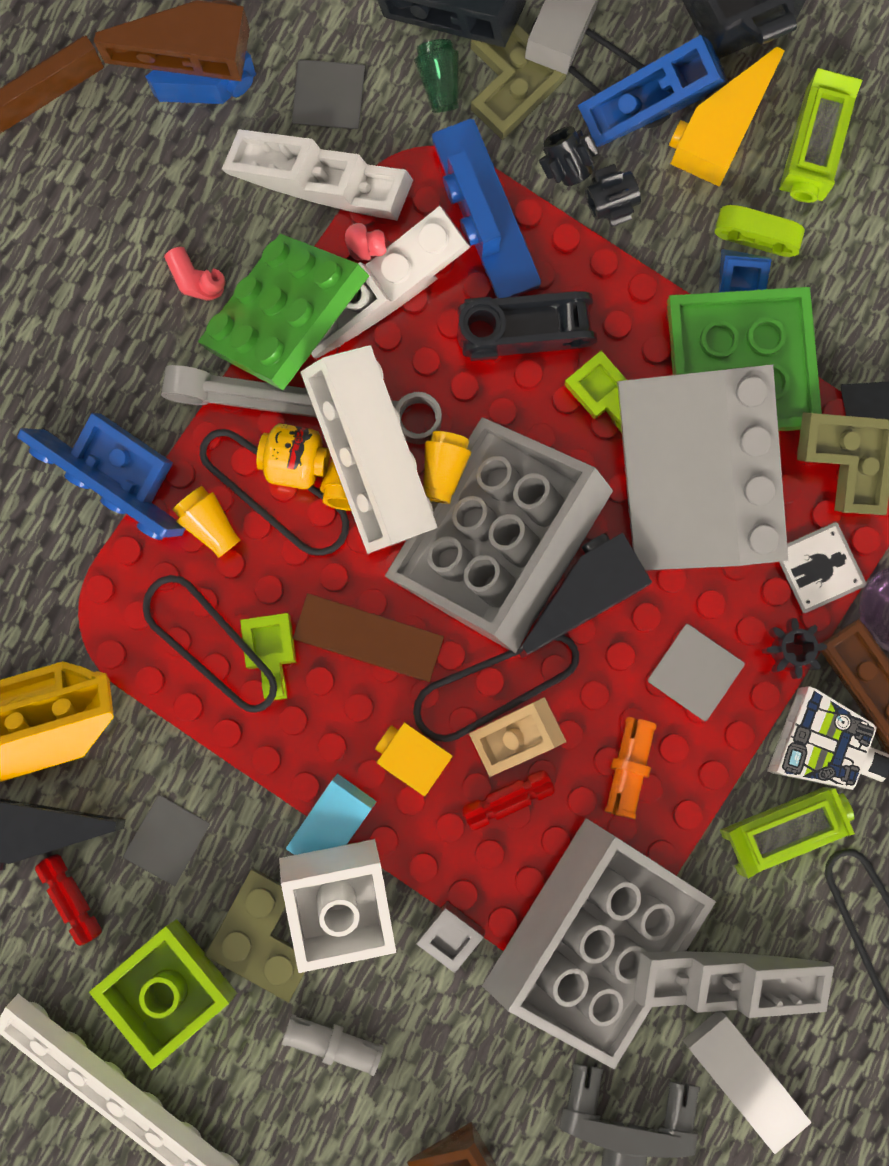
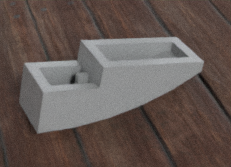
(559, 32)
(747, 1081)

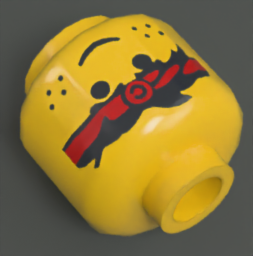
(292, 456)

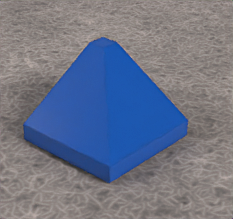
(743, 271)

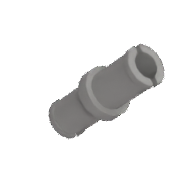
(332, 1044)

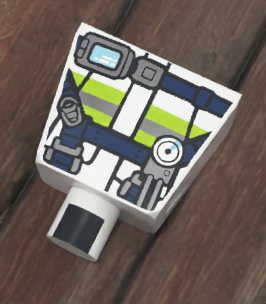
(827, 743)

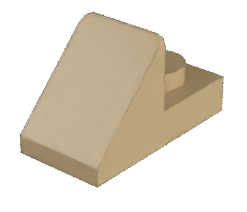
(517, 737)

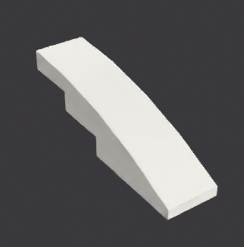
(317, 175)

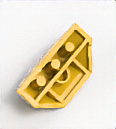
(51, 717)

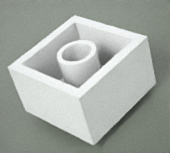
(336, 905)

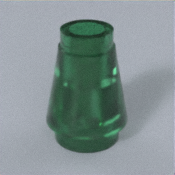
(438, 71)

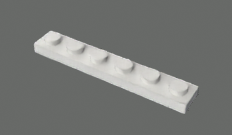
(106, 1088)

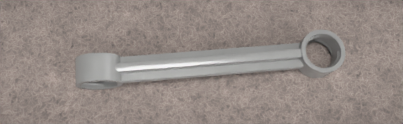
(199, 387)

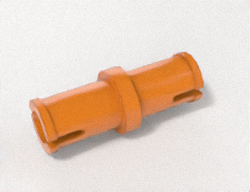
(630, 767)

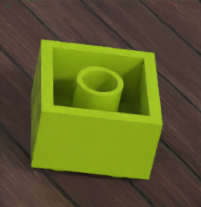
(163, 993)

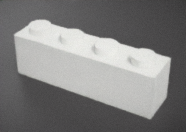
(368, 448)

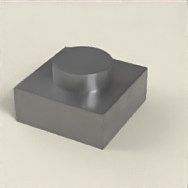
(450, 937)

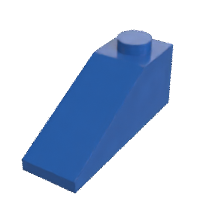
(654, 91)

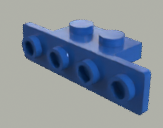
(485, 209)
(113, 466)

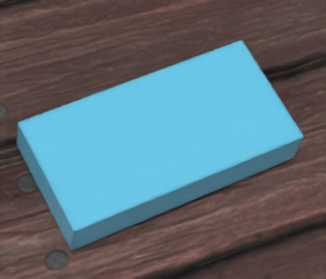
(333, 818)

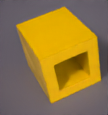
(412, 757)

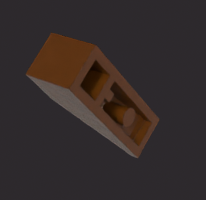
(185, 39)

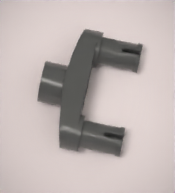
(634, 1143)

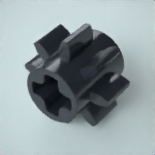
(568, 156)
(613, 195)
(800, 637)

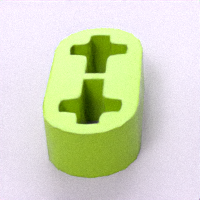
(759, 230)

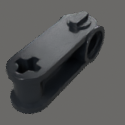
(526, 324)

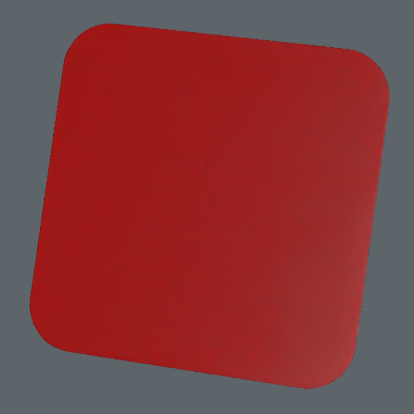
(345, 706)

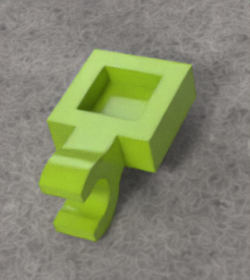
(597, 387)
(273, 643)

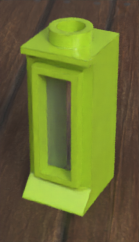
(819, 136)
(789, 830)

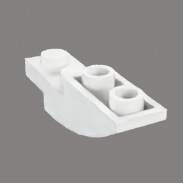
(397, 276)

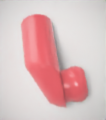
(363, 243)
(193, 281)

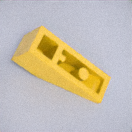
(720, 122)

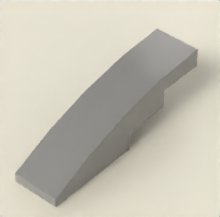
(733, 981)

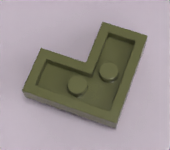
(519, 84)
(863, 457)
(247, 940)

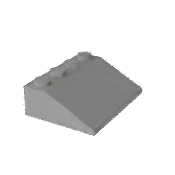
(704, 469)
(503, 534)
(582, 943)

